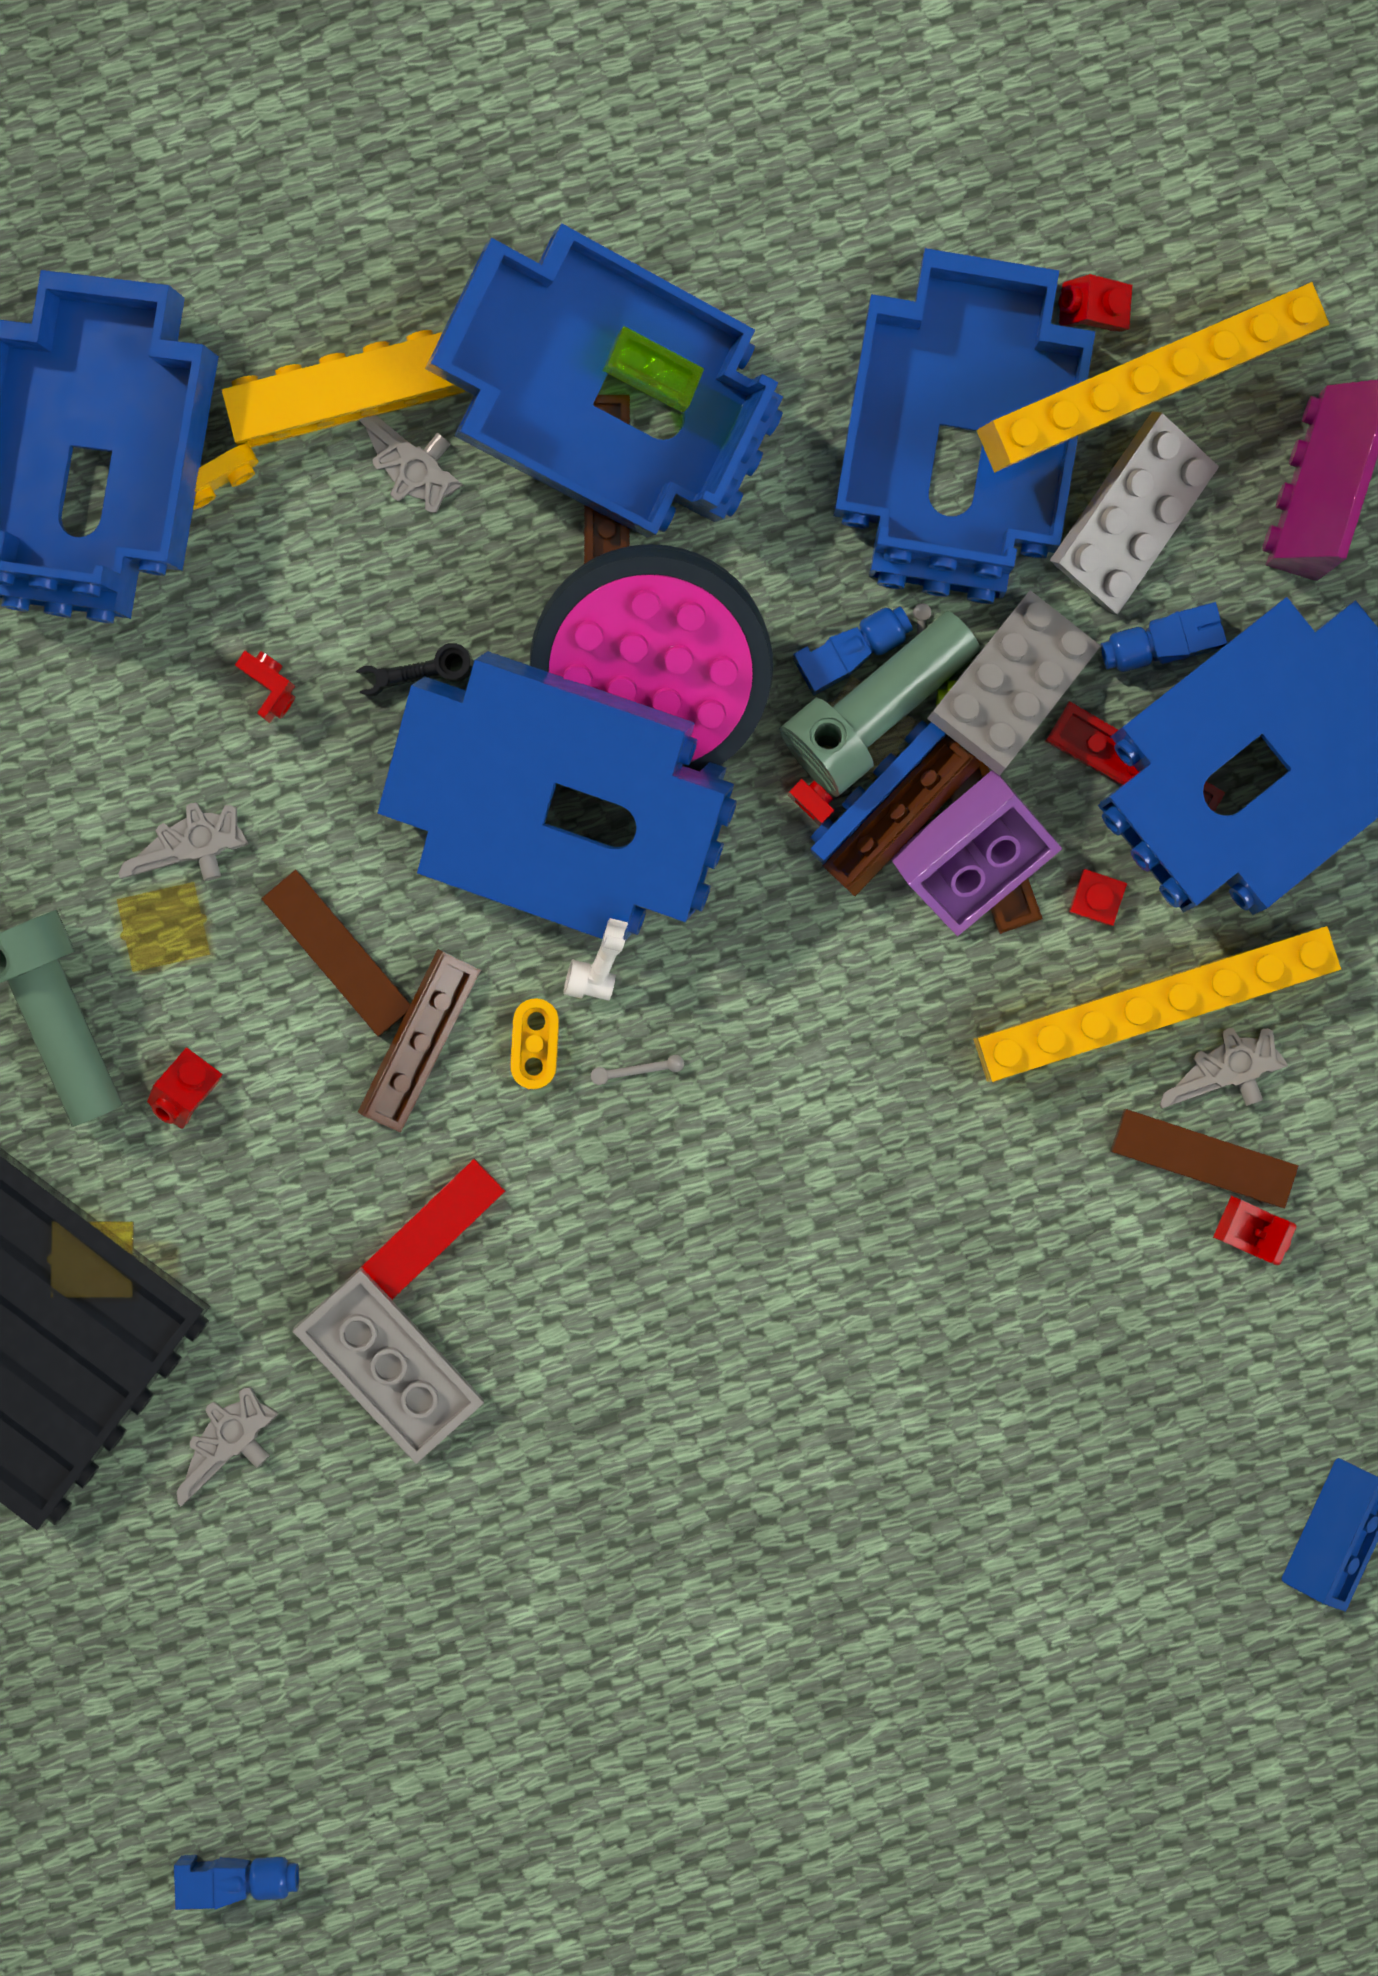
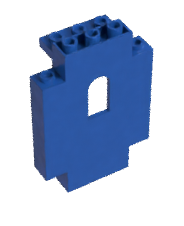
(534, 356)
(958, 359)
(113, 378)
(1315, 710)
(484, 773)

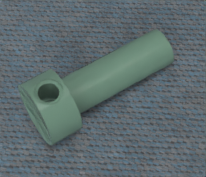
(876, 705)
(54, 1017)

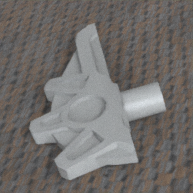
(409, 466)
(193, 838)
(1233, 1063)
(227, 1435)

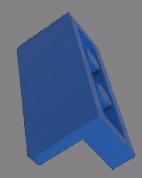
(1337, 1537)

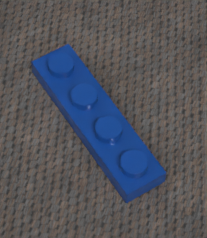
(863, 802)

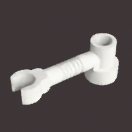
(595, 979)

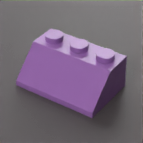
(975, 853)

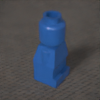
(1166, 639)
(852, 648)
(231, 1880)

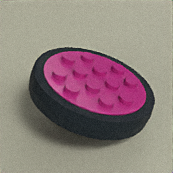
(664, 635)

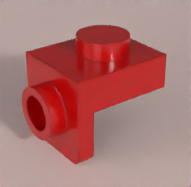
(1096, 303)
(266, 672)
(182, 1088)
(1255, 1231)

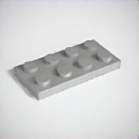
(1134, 512)
(1014, 682)
(388, 1365)

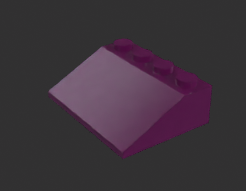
(1328, 481)

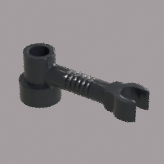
(432, 669)

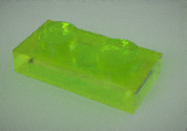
(653, 369)

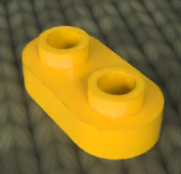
(232, 467)
(534, 1043)

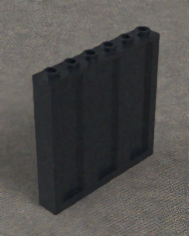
(73, 1362)

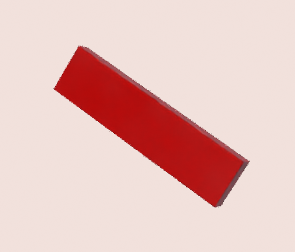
(1091, 743)
(433, 1228)

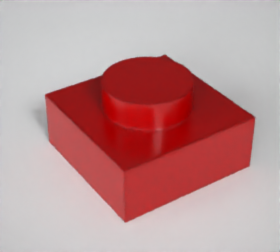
(812, 800)
(1097, 897)

